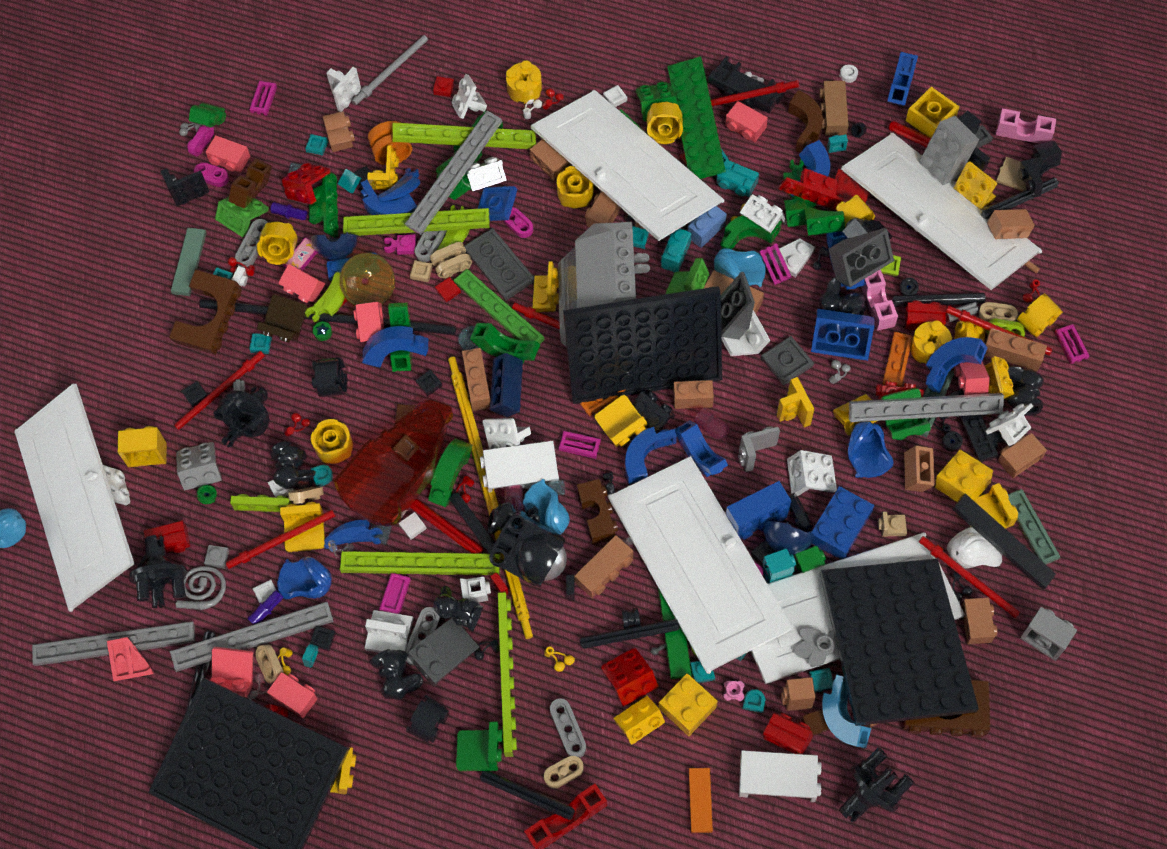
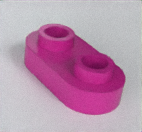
(200, 140)
(210, 174)
(519, 223)

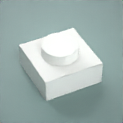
(240, 276)

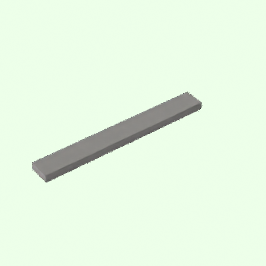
(453, 172)
(926, 407)
(253, 635)
(97, 645)

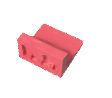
(233, 669)

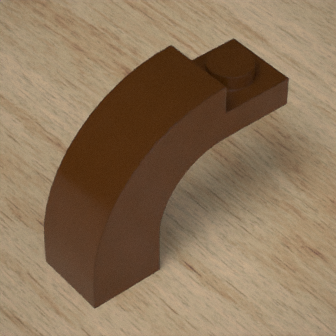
(809, 112)

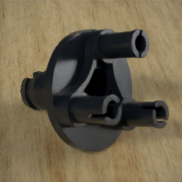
(243, 414)
(156, 573)
(874, 789)

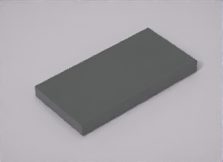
(499, 264)

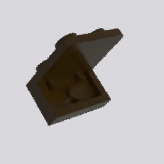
(283, 318)

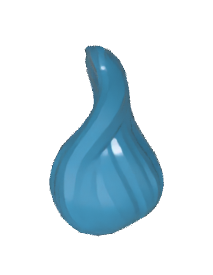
(733, 262)
(551, 512)
(11, 527)

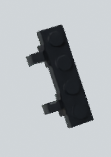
(983, 444)

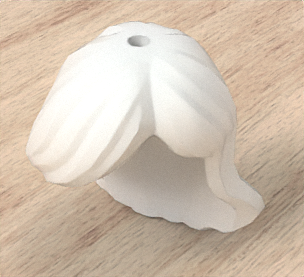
(973, 549)

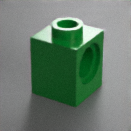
(809, 559)

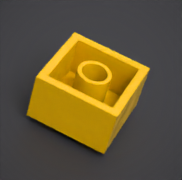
(930, 110)
(142, 447)
(963, 476)
(688, 704)

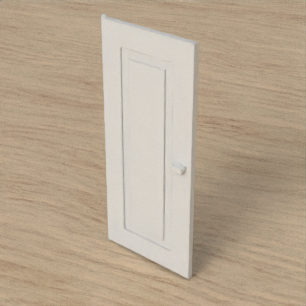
(627, 164)
(938, 211)
(73, 497)
(700, 564)
(806, 607)

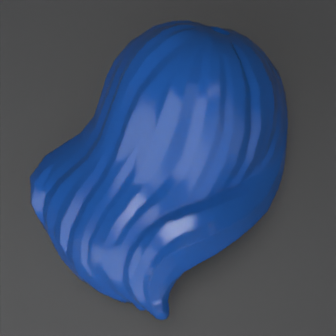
(868, 450)
(304, 579)

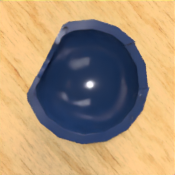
(334, 247)
(783, 536)

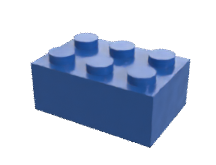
(842, 334)
(761, 507)
(841, 523)

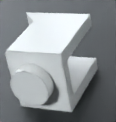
(480, 596)

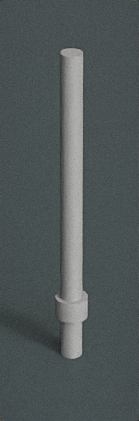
(366, 91)

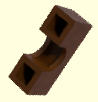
(247, 188)
(593, 495)

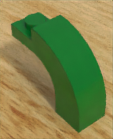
(742, 228)
(399, 316)
(496, 343)
(447, 470)

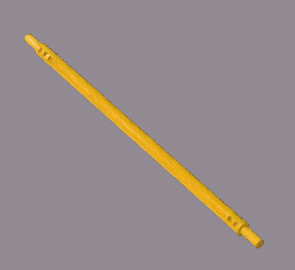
(490, 498)

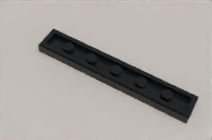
(1004, 541)

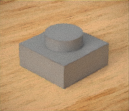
(216, 556)

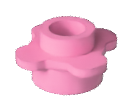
(738, 686)

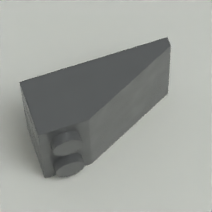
(861, 256)
(736, 308)
(442, 651)

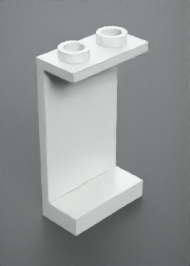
(519, 465)
(779, 774)

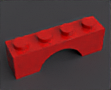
(554, 827)

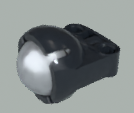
(530, 550)

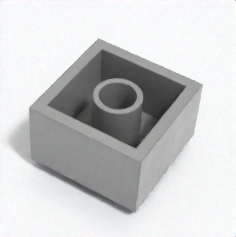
(1049, 633)

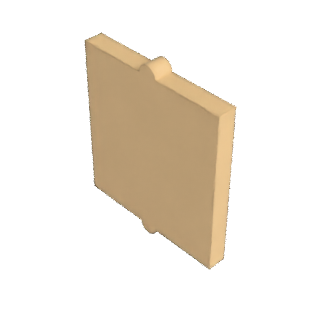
(1009, 174)

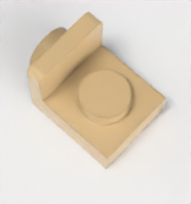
(892, 525)

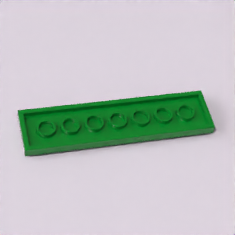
(699, 125)

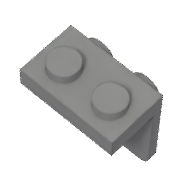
(756, 441)
(197, 466)

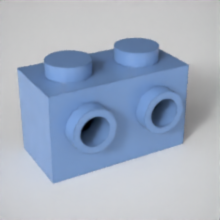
(707, 226)

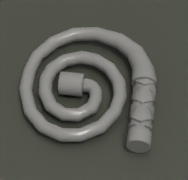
(202, 584)

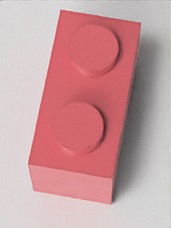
(746, 121)
(227, 154)
(301, 283)
(369, 320)
(972, 378)
(292, 694)

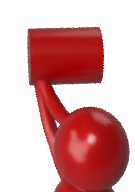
(551, 93)
(232, 262)
(1033, 285)
(296, 418)
(468, 481)

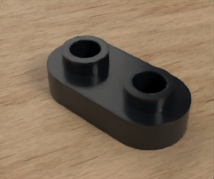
(802, 520)

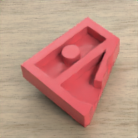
(126, 660)

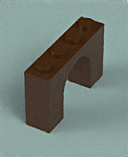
(209, 336)
(970, 723)

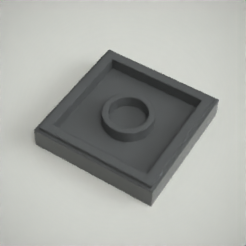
(787, 360)

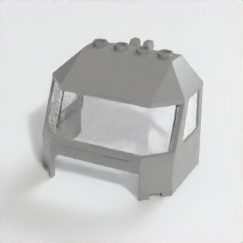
(599, 269)

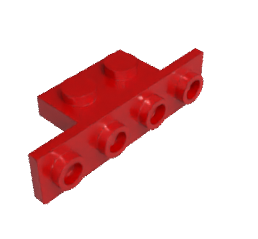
(814, 188)

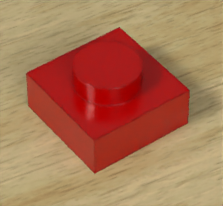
(443, 86)

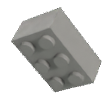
(949, 150)

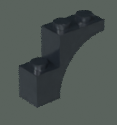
(1042, 159)

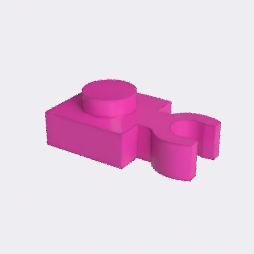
(404, 244)

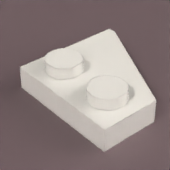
(795, 256)

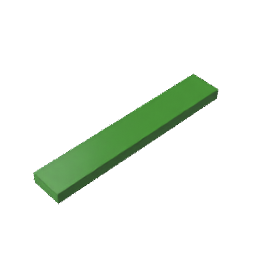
(497, 307)

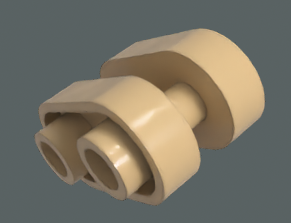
(451, 260)

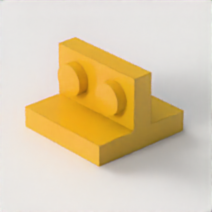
(796, 404)

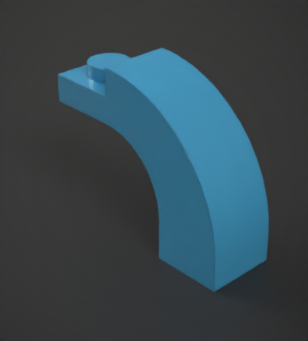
(838, 718)

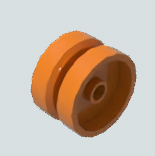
(380, 137)

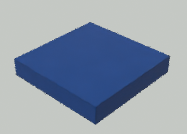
(499, 201)

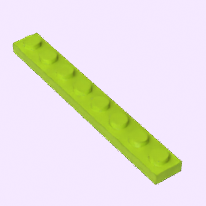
(457, 135)
(396, 222)
(417, 563)
(507, 682)

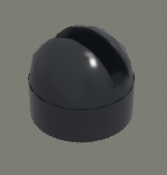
(856, 128)

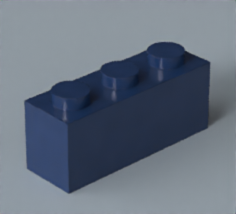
(506, 385)

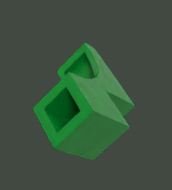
(816, 220)

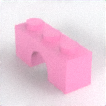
(1013, 127)
(879, 307)

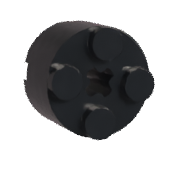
(329, 377)
(427, 719)

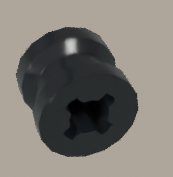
(630, 617)

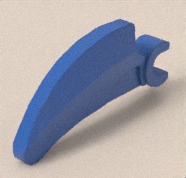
(404, 186)
(353, 532)

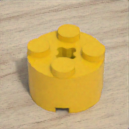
(524, 82)
(664, 122)
(574, 188)
(855, 209)
(277, 242)
(1039, 315)
(928, 339)
(341, 443)

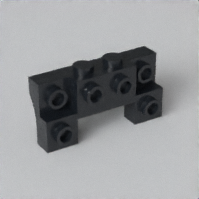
(732, 82)

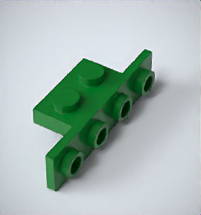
(326, 207)

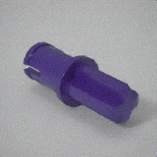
(288, 211)
(265, 608)

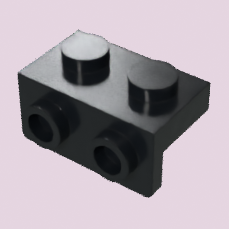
(653, 410)

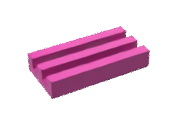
(260, 109)
(769, 250)
(1084, 354)
(577, 451)

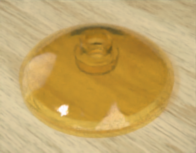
(375, 270)

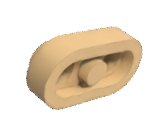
(997, 311)
(300, 495)
(268, 663)
(562, 770)

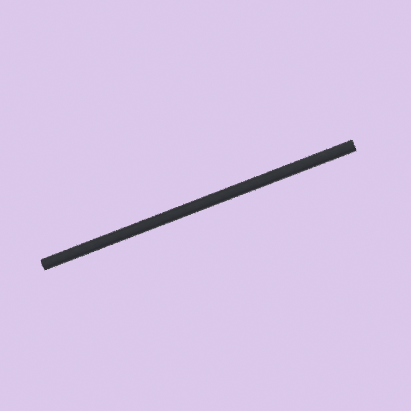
(337, 318)

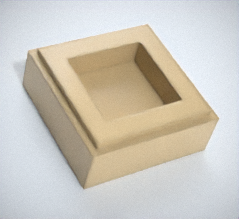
(421, 271)

